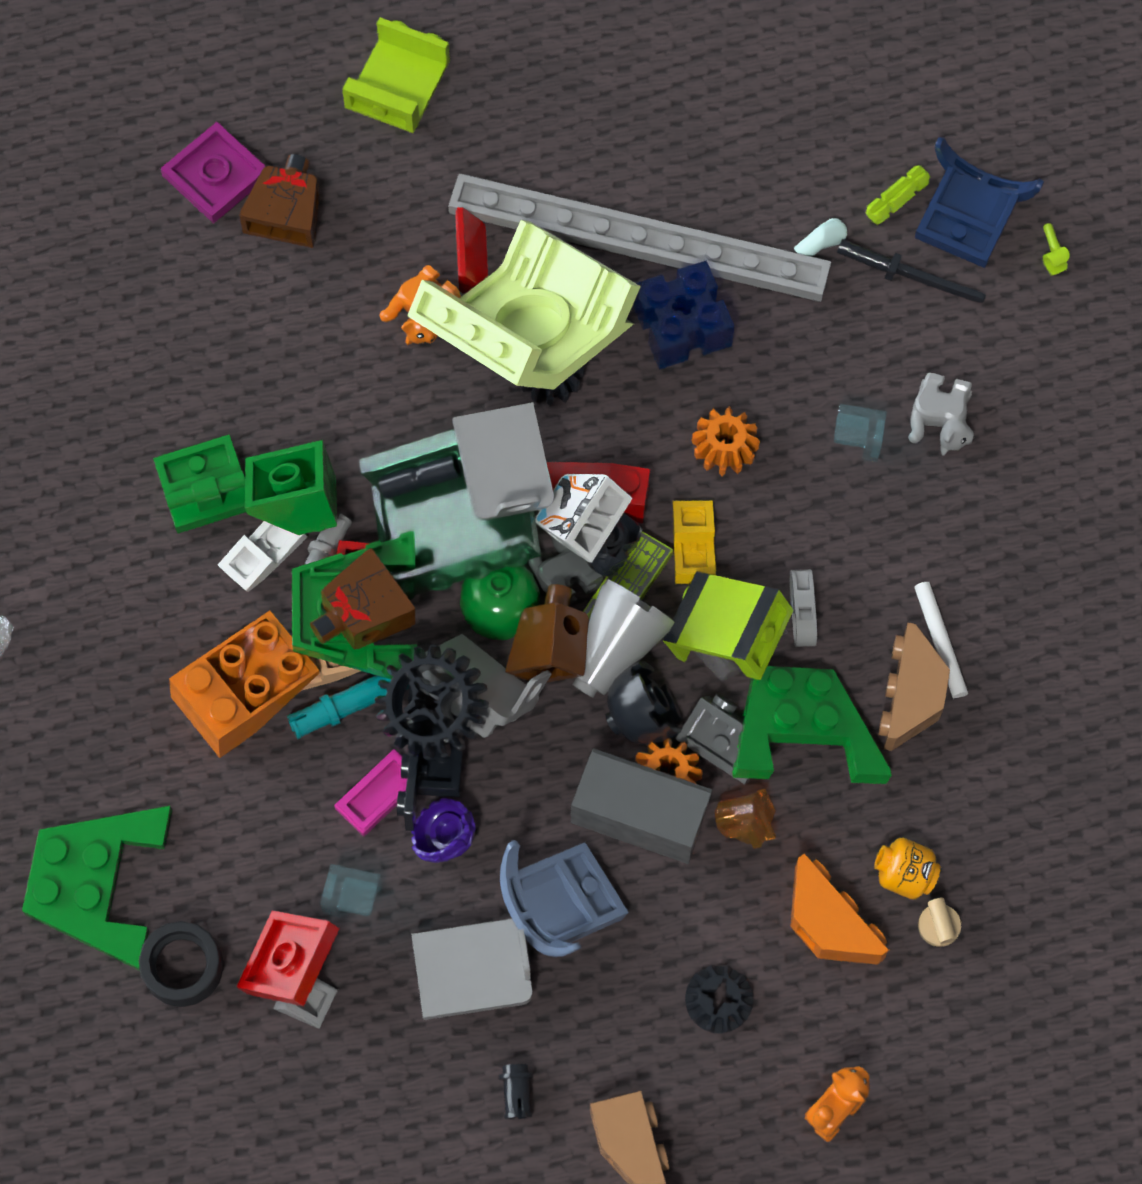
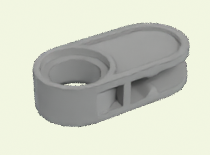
(804, 608)

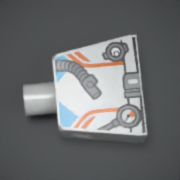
(583, 512)

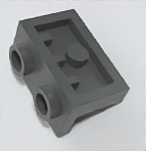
(715, 732)

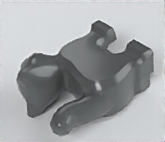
(565, 570)

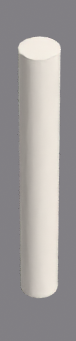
(941, 638)

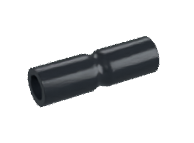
(425, 475)

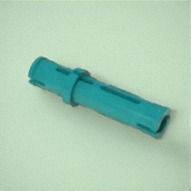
(333, 708)

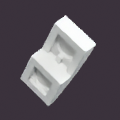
(259, 554)

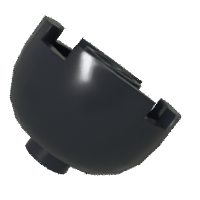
(641, 707)

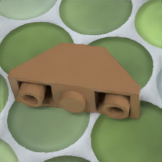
(915, 690)

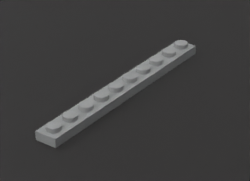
(642, 237)

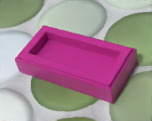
(373, 795)

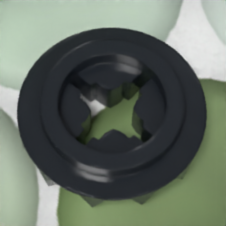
(701, 1007)

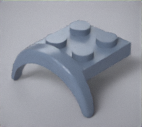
(559, 898)

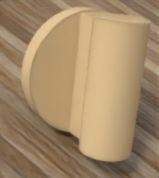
(939, 923)

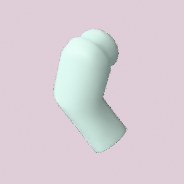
(825, 236)

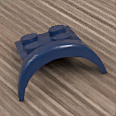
(970, 208)

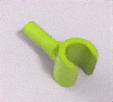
(1056, 259)

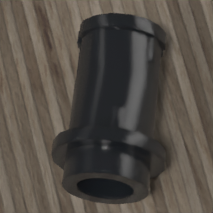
(516, 1091)

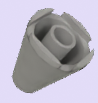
(618, 636)

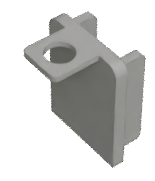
(503, 461)
(506, 693)
(472, 968)

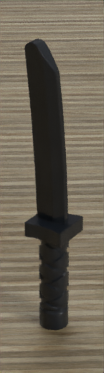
(893, 267)

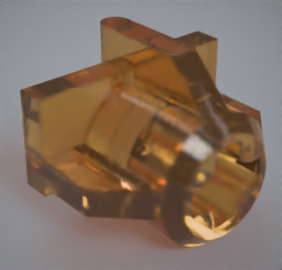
(747, 818)

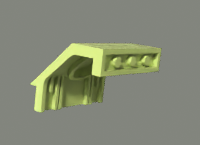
(534, 314)

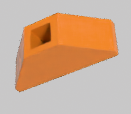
(830, 920)

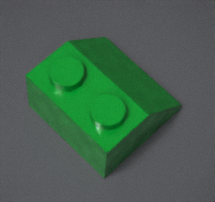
(292, 488)

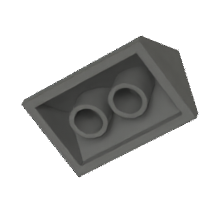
(640, 806)

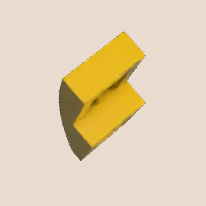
(693, 539)

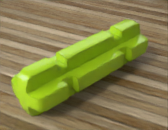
(898, 194)

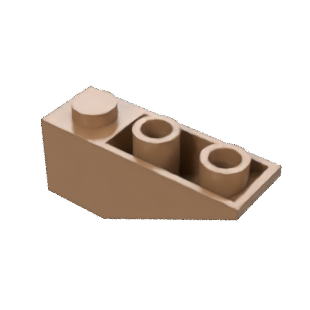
(627, 1138)

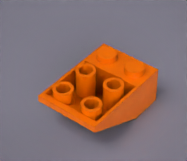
(241, 683)

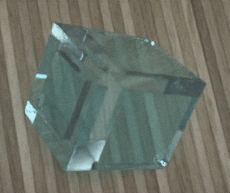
(861, 428)
(349, 891)

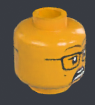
(907, 868)

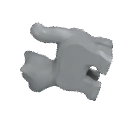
(942, 410)

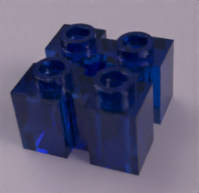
(683, 315)

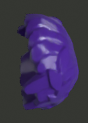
(443, 831)

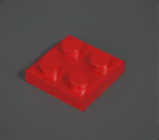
(288, 958)

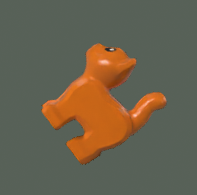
(404, 298)
(839, 1101)

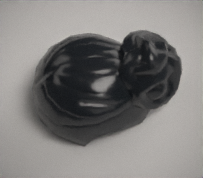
(617, 546)

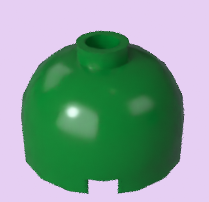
(496, 601)

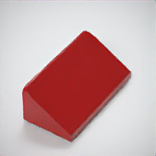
(470, 250)

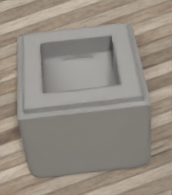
(315, 1006)

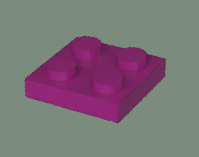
(213, 172)

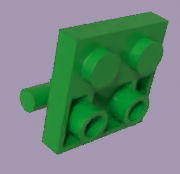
(202, 483)

